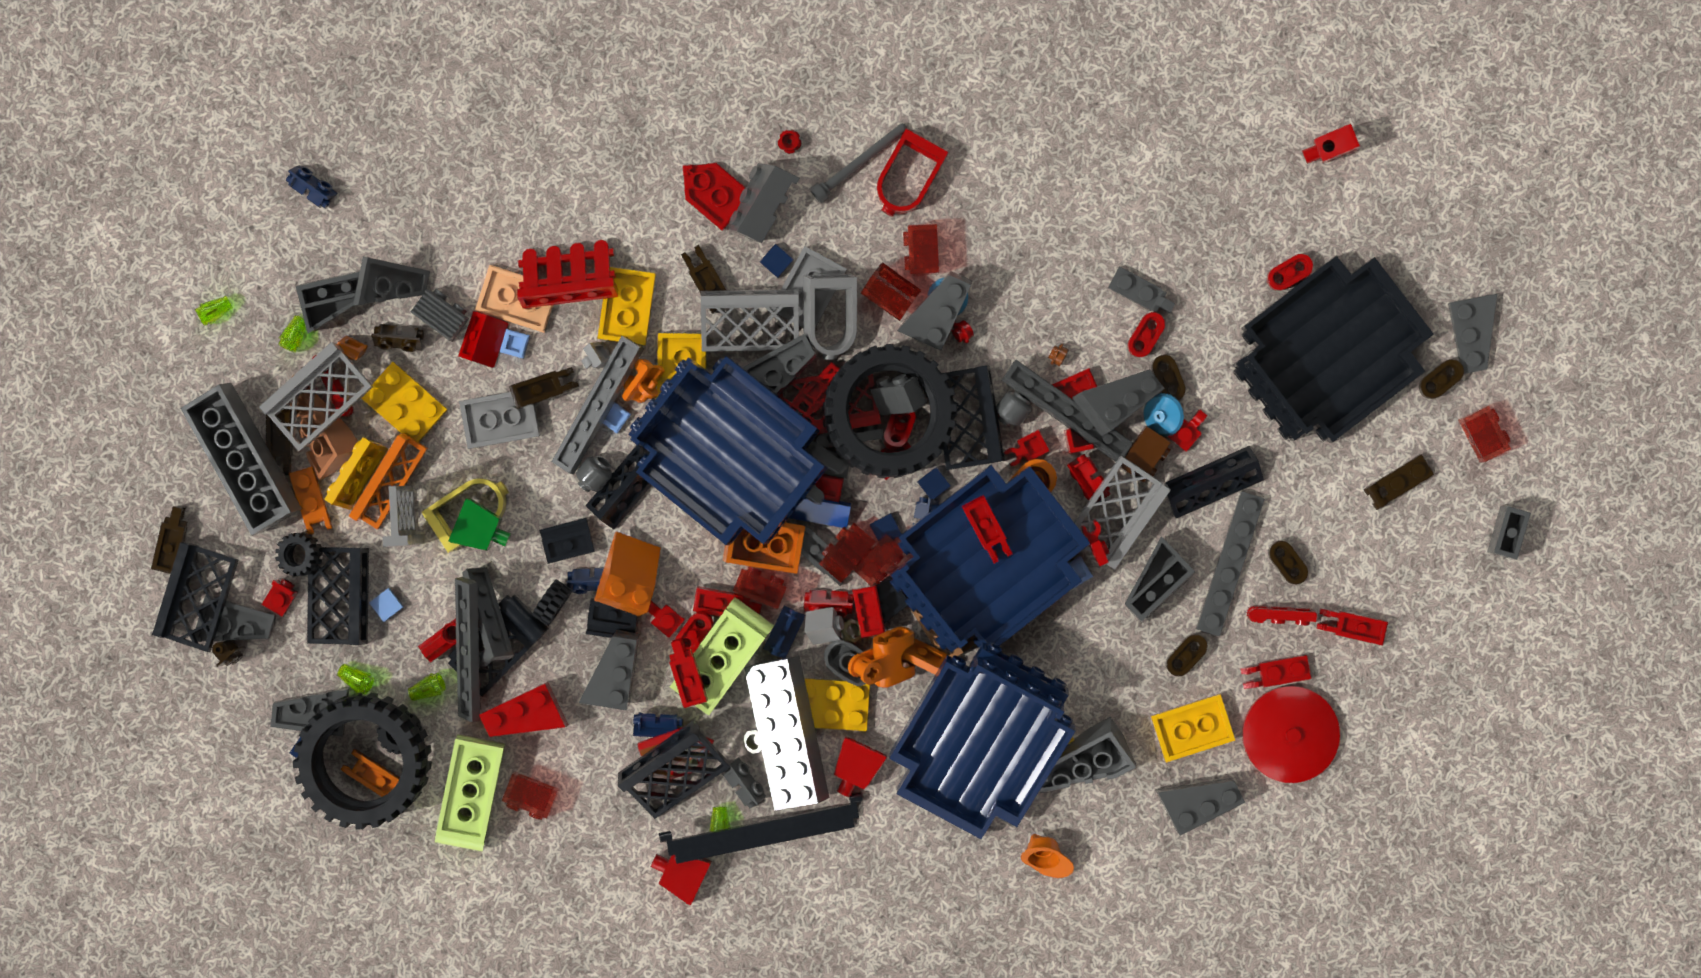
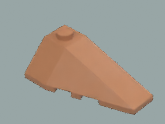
(332, 446)

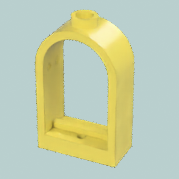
(438, 523)

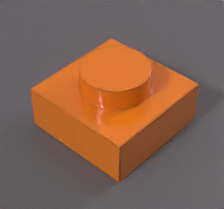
(352, 348)

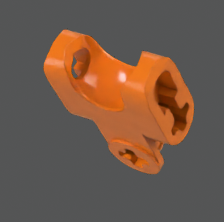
(883, 662)

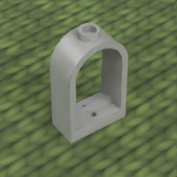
(830, 282)

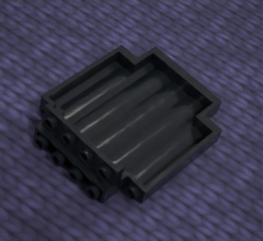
(1332, 350)

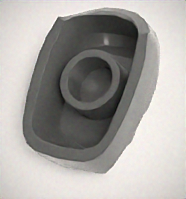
(837, 657)

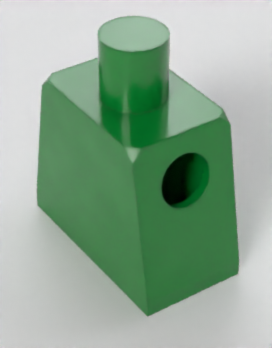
(478, 527)

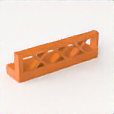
(380, 476)

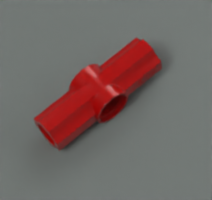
(438, 643)

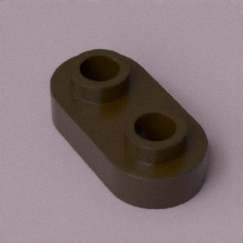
(1170, 377)
(1441, 379)
(1287, 562)
(1186, 655)

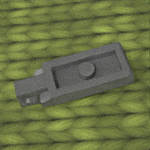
(1140, 291)

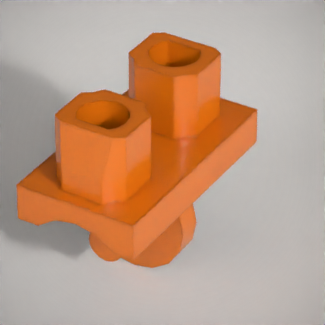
(644, 383)

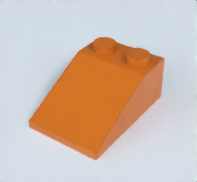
(779, 555)
(629, 575)

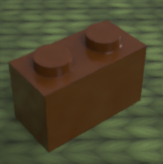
(1146, 452)

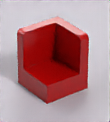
(1075, 442)

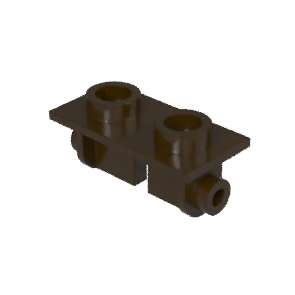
(386, 337)
(227, 652)

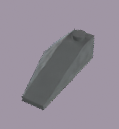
(1092, 756)

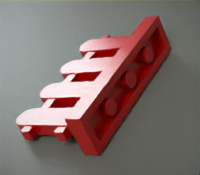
(566, 289)

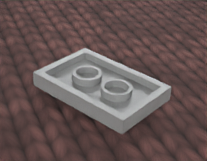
(810, 263)
(497, 420)

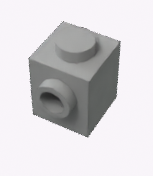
(823, 625)

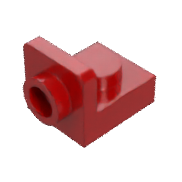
(280, 596)

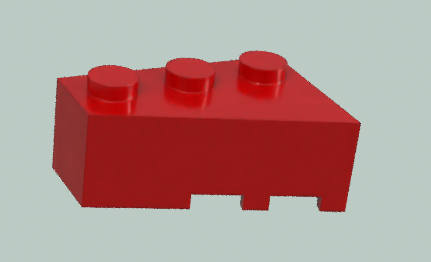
(525, 713)

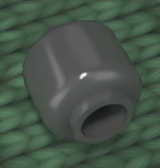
(1013, 408)
(594, 474)

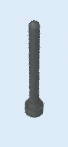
(822, 190)

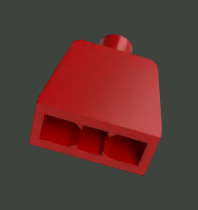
(1342, 139)
(856, 765)
(681, 878)

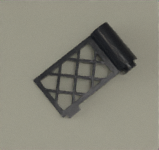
(522, 625)

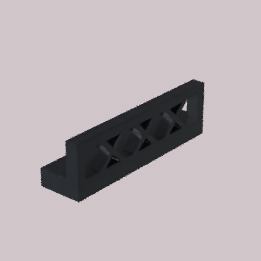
(1211, 478)
(620, 501)

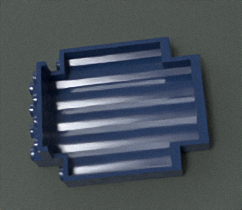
(727, 450)
(958, 582)
(983, 740)

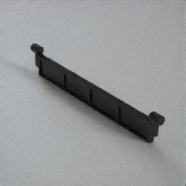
(763, 832)

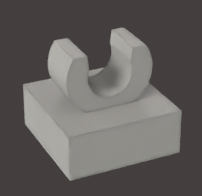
(596, 355)

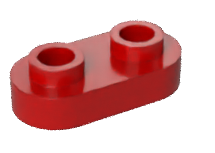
(1289, 272)
(1145, 335)
(898, 431)
(695, 632)

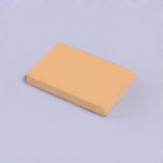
(500, 300)

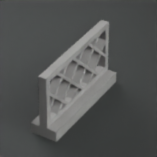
(748, 299)
(301, 381)
(402, 518)
(1138, 518)

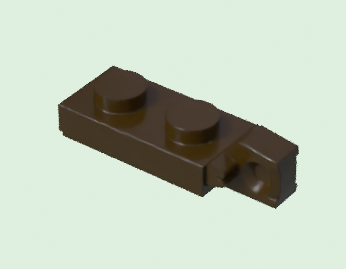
(171, 533)

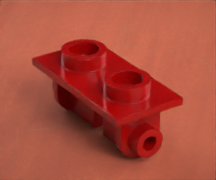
(1082, 470)
(839, 600)

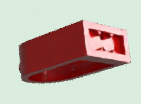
(923, 147)

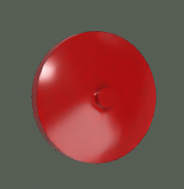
(1291, 734)

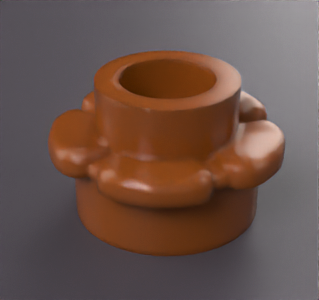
(1058, 355)

